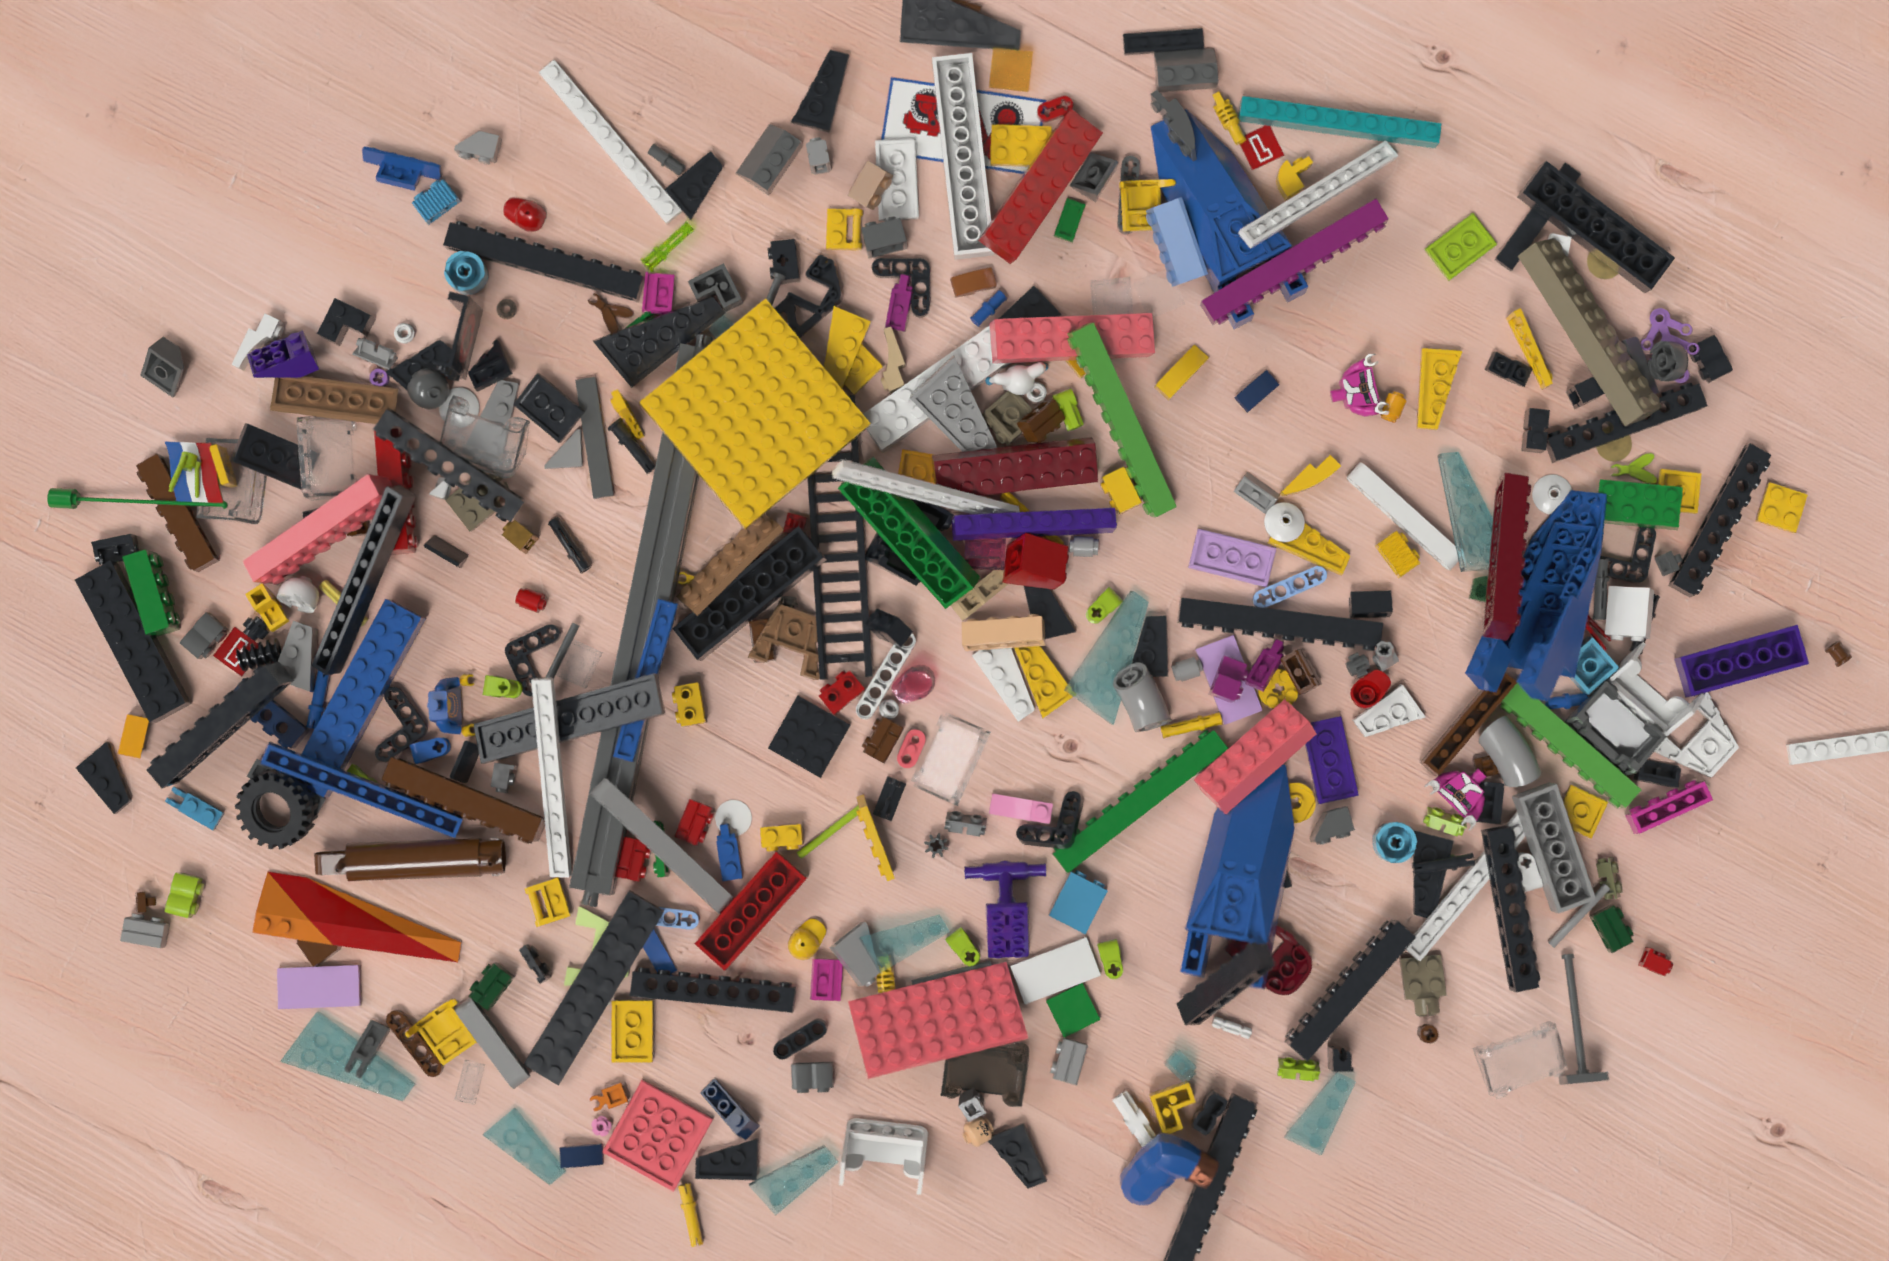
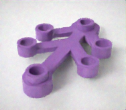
(1666, 336)

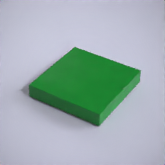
(1073, 1010)

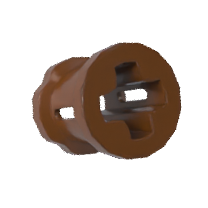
(1838, 653)
(1430, 1039)

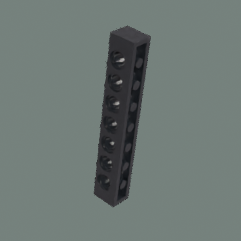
(384, 431)
(1558, 450)
(1749, 455)
(1498, 880)
(640, 988)

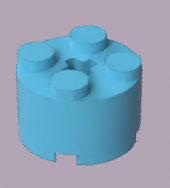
(455, 276)
(1405, 846)

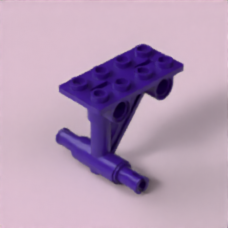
(1007, 918)

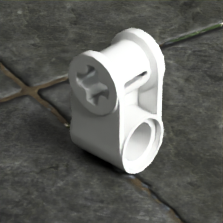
(1530, 874)

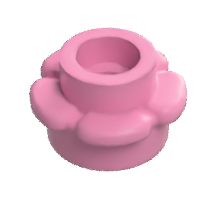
(606, 1126)

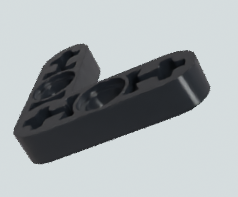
(916, 278)
(1635, 563)
(522, 657)
(407, 730)
(1061, 830)

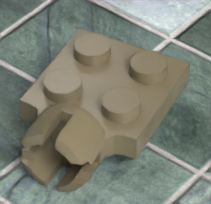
(468, 509)
(1423, 983)

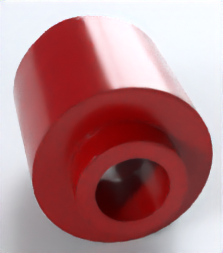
(531, 600)

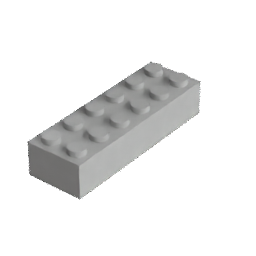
(1554, 847)

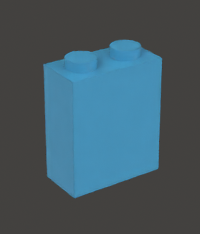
(1078, 901)

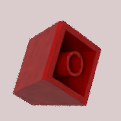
(1035, 562)

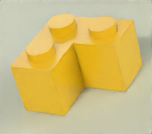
(1167, 1102)

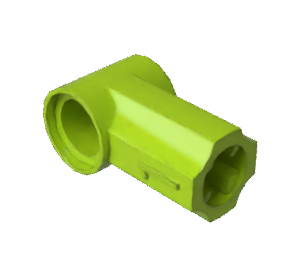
(1067, 404)

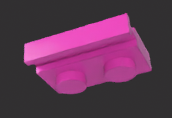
(658, 293)
(826, 980)

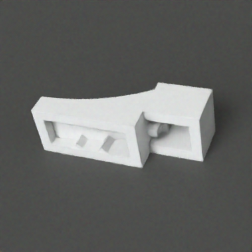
(268, 330)

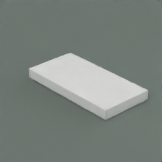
(901, 197)
(1055, 970)

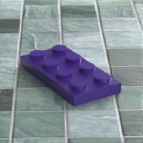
(1330, 762)

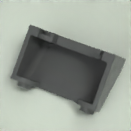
(1615, 730)

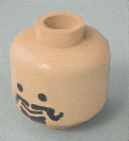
(977, 1131)

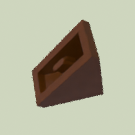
(317, 952)

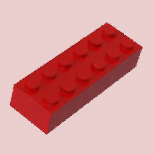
(396, 467)
(750, 911)

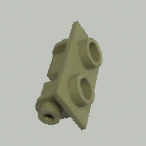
(1609, 870)

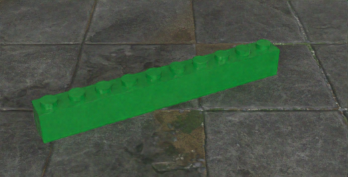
(1142, 799)

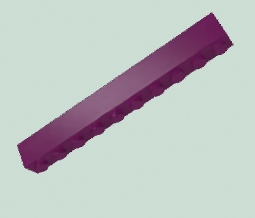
(1294, 261)

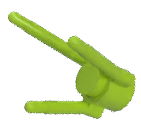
(187, 462)

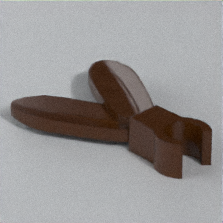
(609, 311)

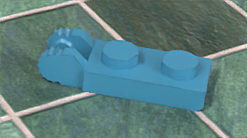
(196, 809)

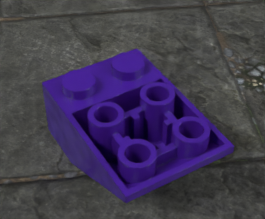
(284, 358)

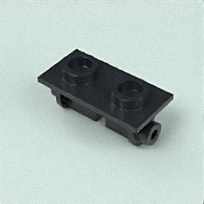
(889, 798)

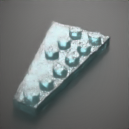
(1467, 512)
(1109, 655)
(326, 1051)

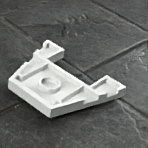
(1708, 747)

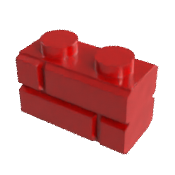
(694, 822)
(633, 860)

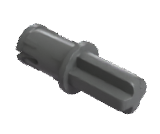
(666, 159)

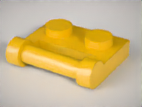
(837, 229)
(554, 901)

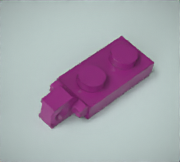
(900, 304)
(1265, 666)

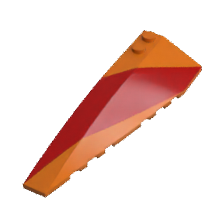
(318, 913)

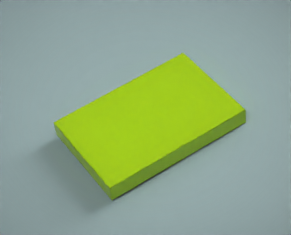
(1460, 247)

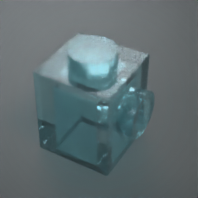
(1180, 1065)

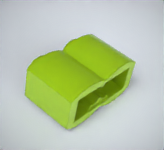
(184, 895)

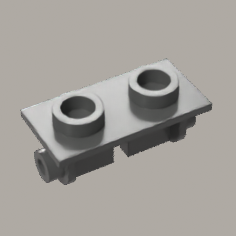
(956, 821)

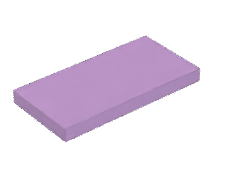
(1232, 557)
(1210, 659)
(318, 987)

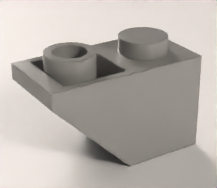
(480, 146)

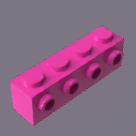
(1669, 807)

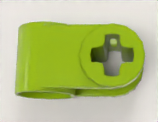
(1105, 603)
(501, 687)
(960, 944)
(1109, 955)

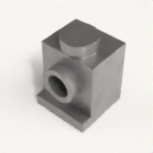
(503, 777)
(972, 1104)

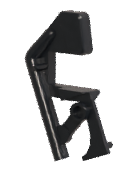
(824, 273)

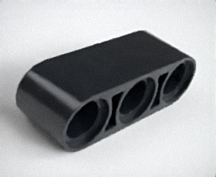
(794, 1047)

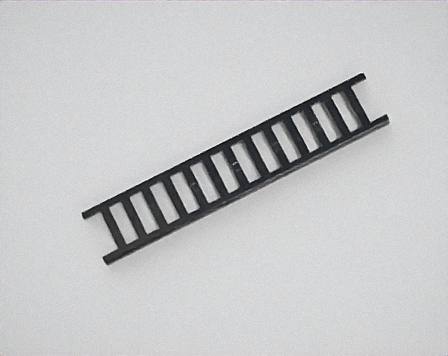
(858, 536)

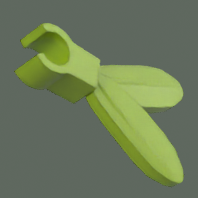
(1635, 469)

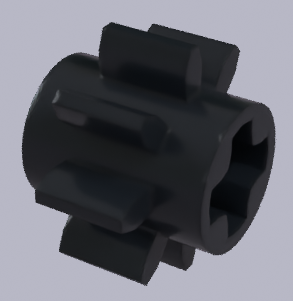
(255, 628)

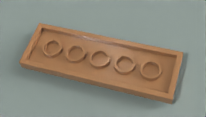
(332, 399)
(729, 564)

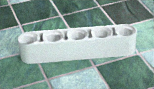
(884, 685)

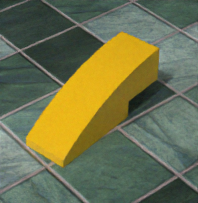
(1181, 372)
(1311, 476)

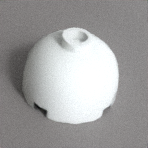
(299, 593)

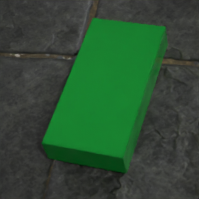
(1069, 220)

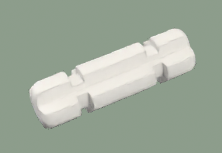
(1232, 1027)

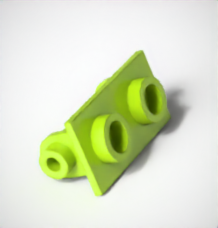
(1437, 817)
(1289, 1067)

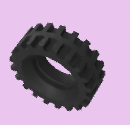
(297, 798)

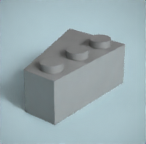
(299, 654)

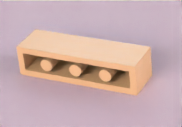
(1003, 633)

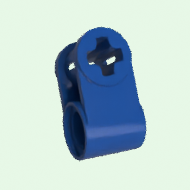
(427, 749)

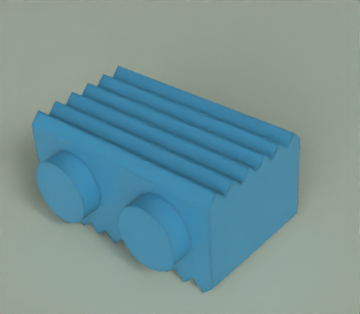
(435, 201)

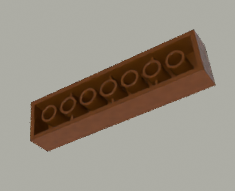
(462, 798)

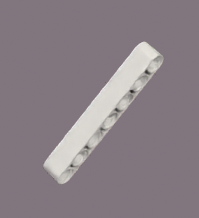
(1404, 515)

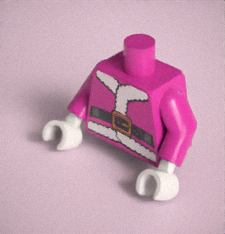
(1359, 389)
(1461, 793)

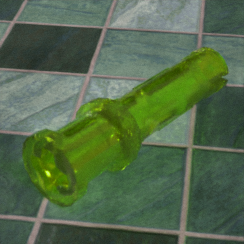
(657, 251)

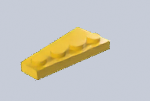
(844, 343)
(1529, 348)
(1435, 382)
(624, 410)
(1315, 549)
(1043, 679)
(872, 833)

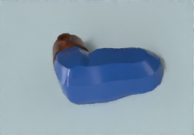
(1159, 1165)

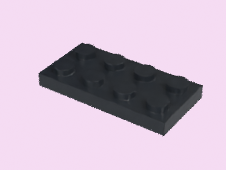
(268, 455)

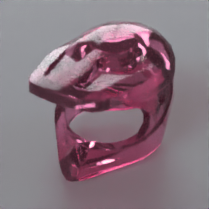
(914, 684)

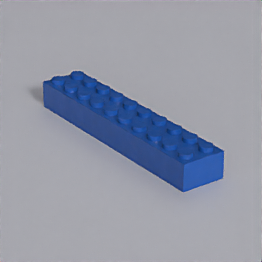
(363, 687)

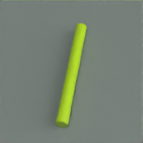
(828, 833)

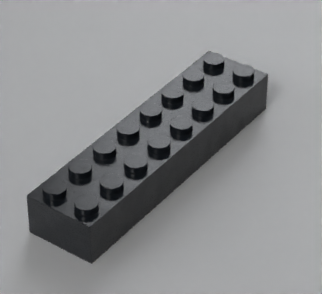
(1596, 227)
(750, 593)
(136, 653)
(220, 724)
(1349, 989)

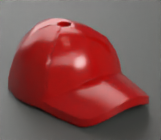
(516, 209)
(1372, 685)

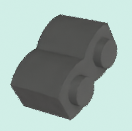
(204, 636)
(812, 1076)

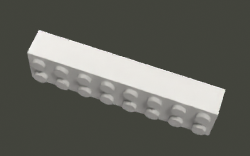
(900, 416)

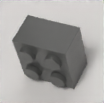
(884, 237)

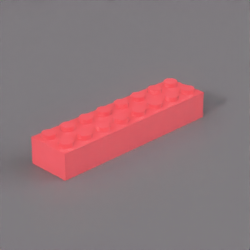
(1046, 337)
(317, 531)

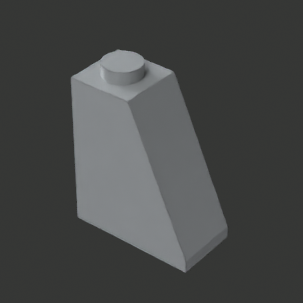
(855, 957)

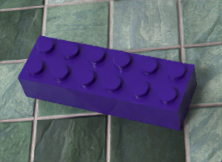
(1741, 661)

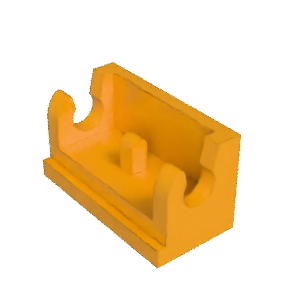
(133, 736)

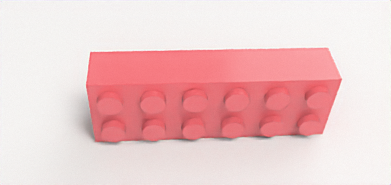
(1255, 756)

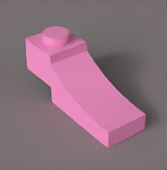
(1020, 808)

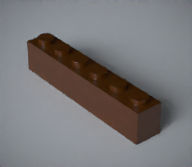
(179, 518)
(1465, 726)

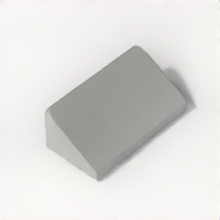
(1256, 493)

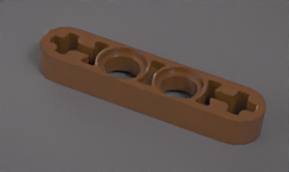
(411, 1046)

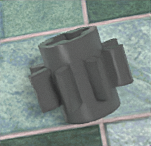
(1357, 665)
(941, 842)

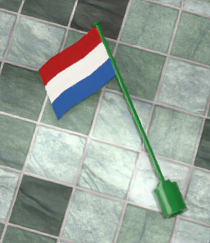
(184, 491)

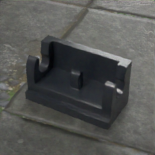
(114, 548)
(1370, 604)
(1659, 774)
(1493, 802)
(1337, 1062)

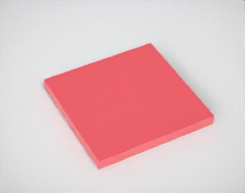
(657, 1135)

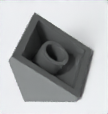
(1094, 176)

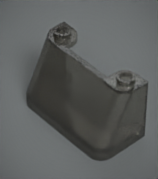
(990, 1071)

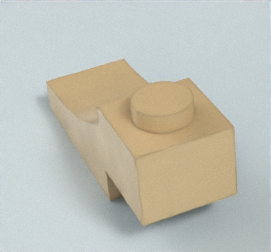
(892, 377)
(980, 594)

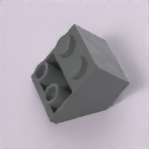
(1332, 824)

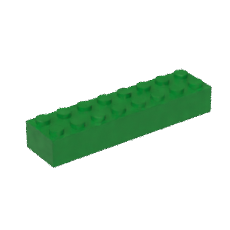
(914, 540)

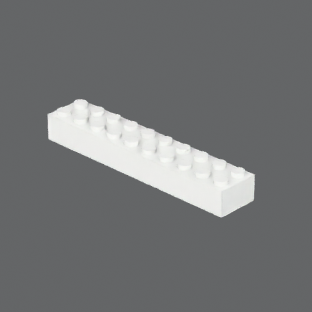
(962, 153)

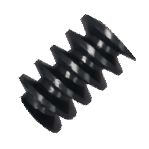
(258, 656)

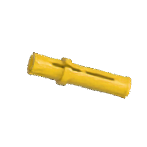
(1194, 724)
(688, 1205)

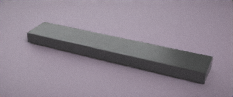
(594, 438)

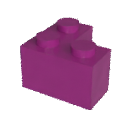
(1228, 680)

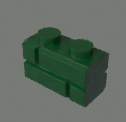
(1611, 928)
(491, 986)

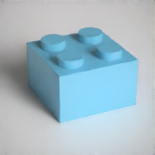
(1593, 666)

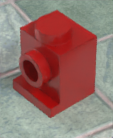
(1655, 962)

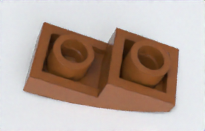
(972, 282)

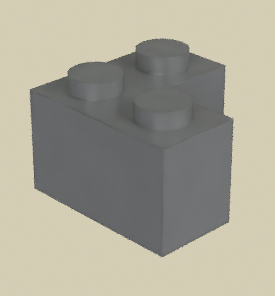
(719, 283)

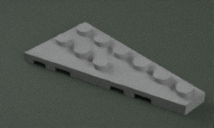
(953, 408)

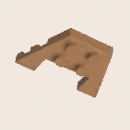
(791, 631)

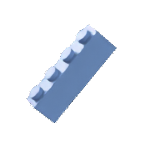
(1176, 242)

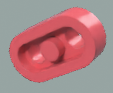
(911, 749)

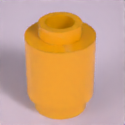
(1396, 405)

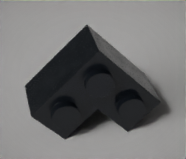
(344, 317)

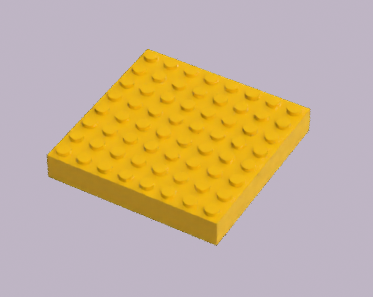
(755, 414)

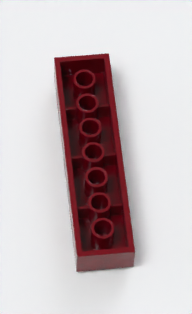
(1018, 467)
(1506, 556)

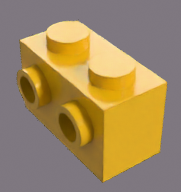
(689, 705)
(784, 835)

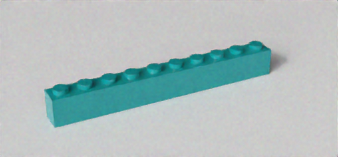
(1339, 122)

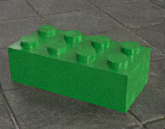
(1642, 504)
(152, 593)

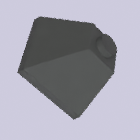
(163, 366)

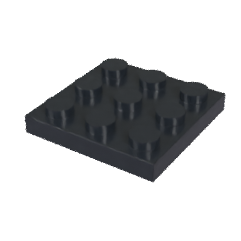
(809, 736)

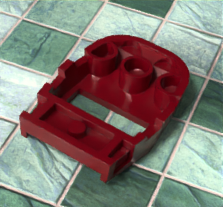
(1291, 962)

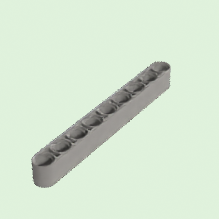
(662, 845)

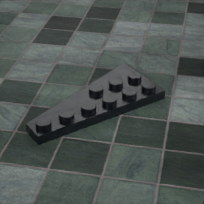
(953, 25)
(648, 344)

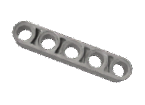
(492, 1043)

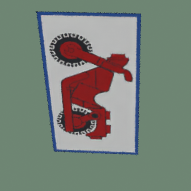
(914, 115)

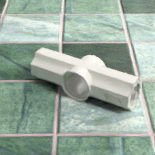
(1134, 1118)

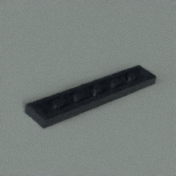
(1528, 230)

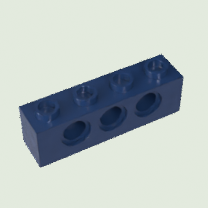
(295, 732)

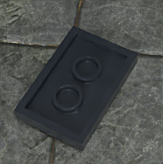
(549, 408)

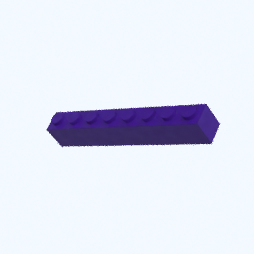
(1034, 523)

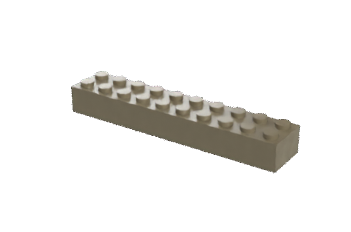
(1590, 331)

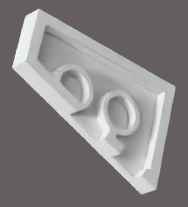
(1393, 710)

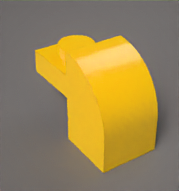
(1287, 177)
(267, 606)

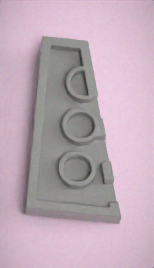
(500, 404)

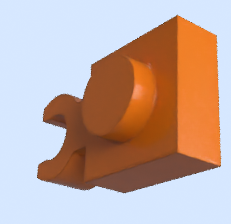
(612, 1096)

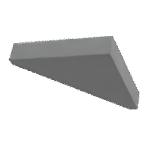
(569, 454)

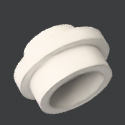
(398, 331)
(1041, 388)
(889, 709)

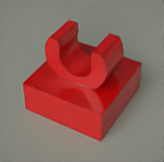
(793, 521)

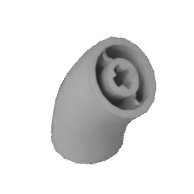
(1141, 697)
(1510, 753)

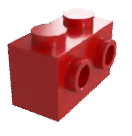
(841, 692)

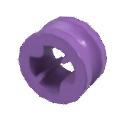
(373, 377)

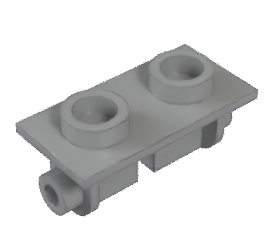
(382, 356)

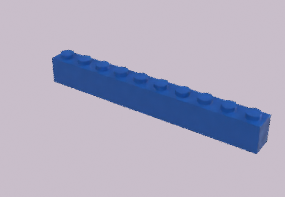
(361, 789)

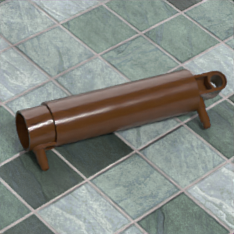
(414, 859)

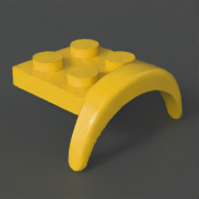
(1137, 198)
(444, 1032)

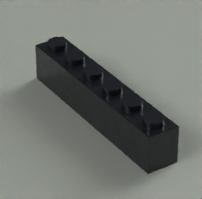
(1225, 983)

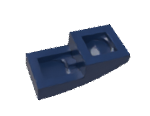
(1256, 391)
(581, 1155)

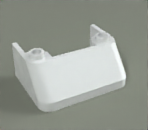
(1645, 701)
(885, 1143)

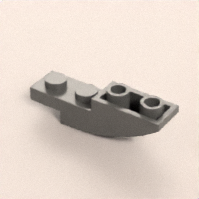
(1178, 123)

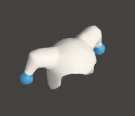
(1018, 378)

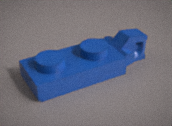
(729, 854)

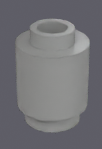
(1083, 546)
(1187, 669)

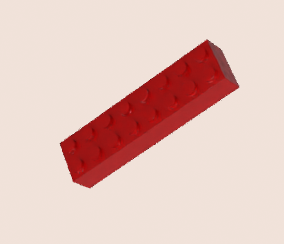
(1040, 186)

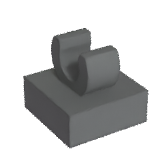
(1668, 563)

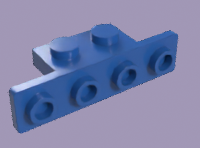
(399, 169)

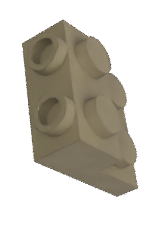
(1004, 415)

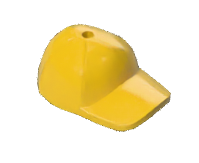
(809, 933)

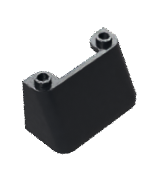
(884, 557)

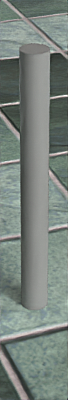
(1578, 916)

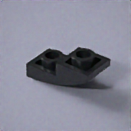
(1508, 369)

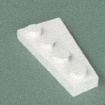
(1005, 676)

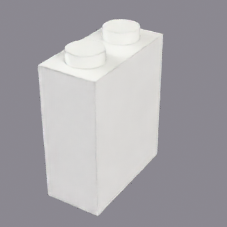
(1629, 613)

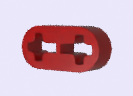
(1053, 104)

